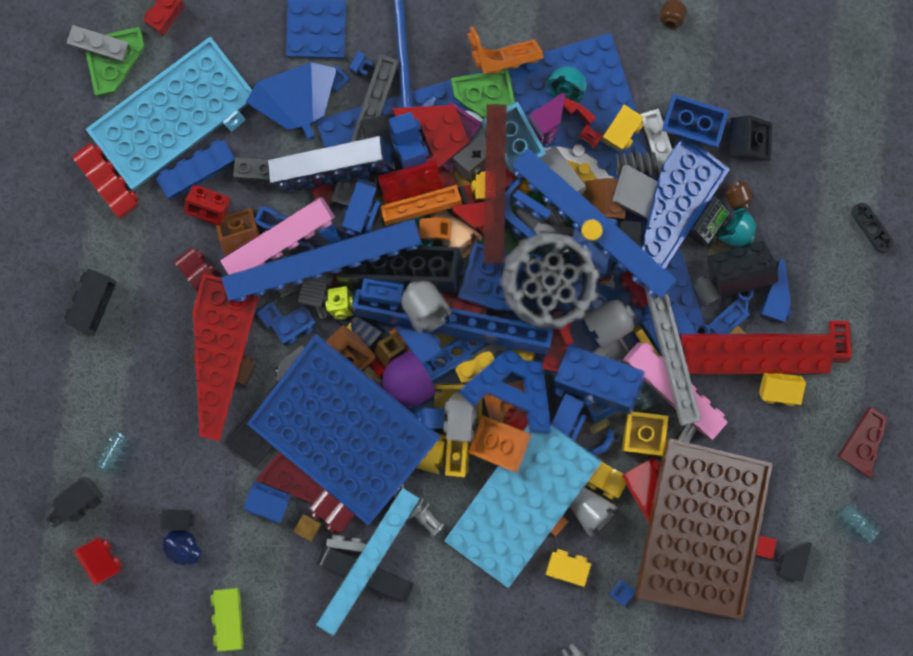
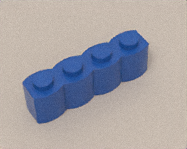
(195, 170)
(270, 217)

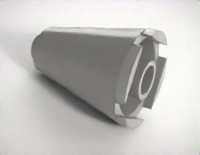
(592, 510)

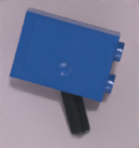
(598, 259)

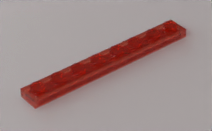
(495, 184)

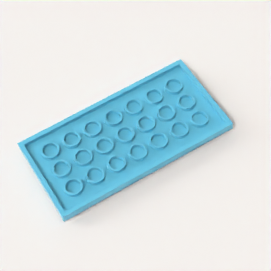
(170, 113)
(522, 507)

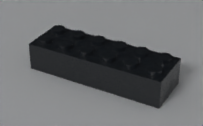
(426, 263)

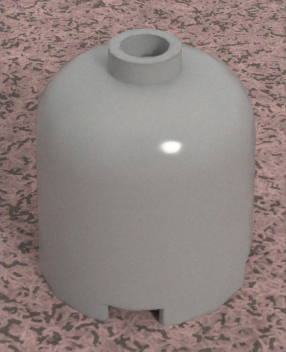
(424, 306)
(610, 322)

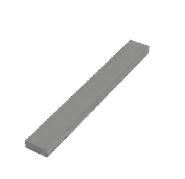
(674, 359)

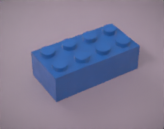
(600, 379)

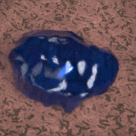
(181, 547)

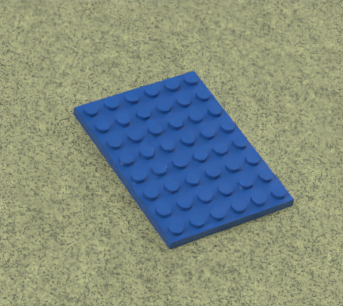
(343, 429)

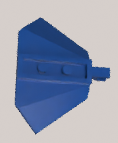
(295, 96)

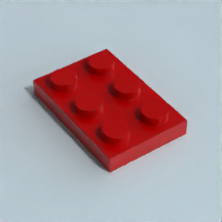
(410, 182)

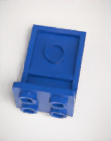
(518, 228)

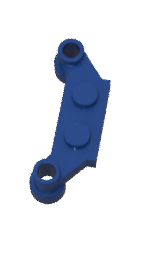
(728, 318)

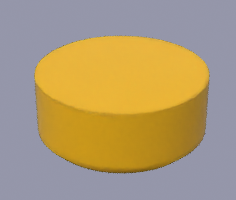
(592, 230)

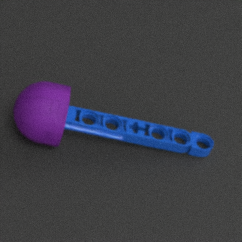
(412, 382)

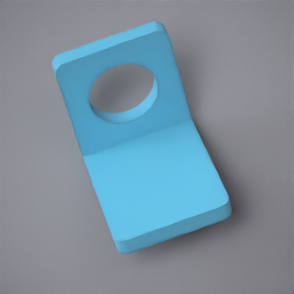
(234, 120)

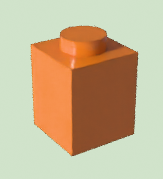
(435, 229)

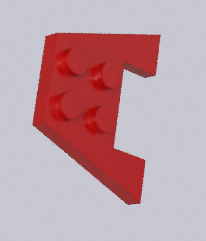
(440, 129)

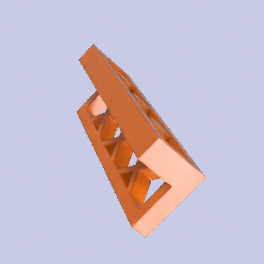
(421, 205)

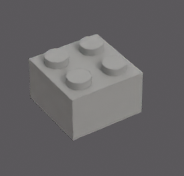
(461, 418)

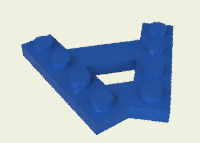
(533, 398)

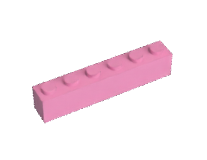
(280, 237)
(643, 358)

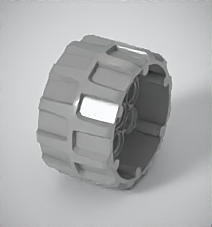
(584, 265)

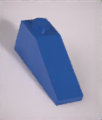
(777, 298)

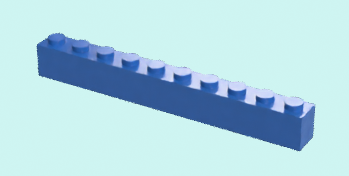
(579, 210)
(322, 259)
(465, 325)

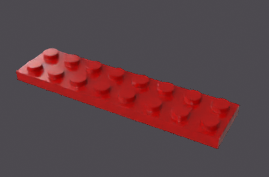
(758, 353)

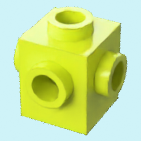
(340, 302)

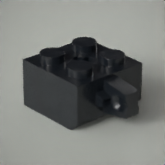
(75, 501)

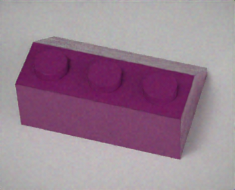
(547, 120)

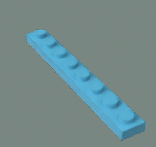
(368, 561)

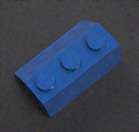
(695, 120)

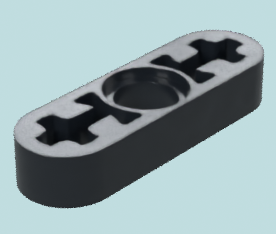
(880, 228)

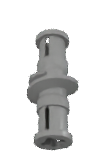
(423, 515)

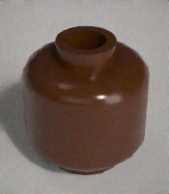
(673, 14)
(739, 195)

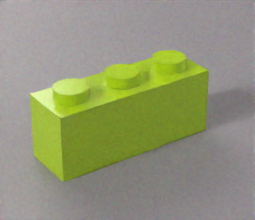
(227, 619)

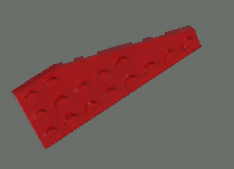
(220, 343)

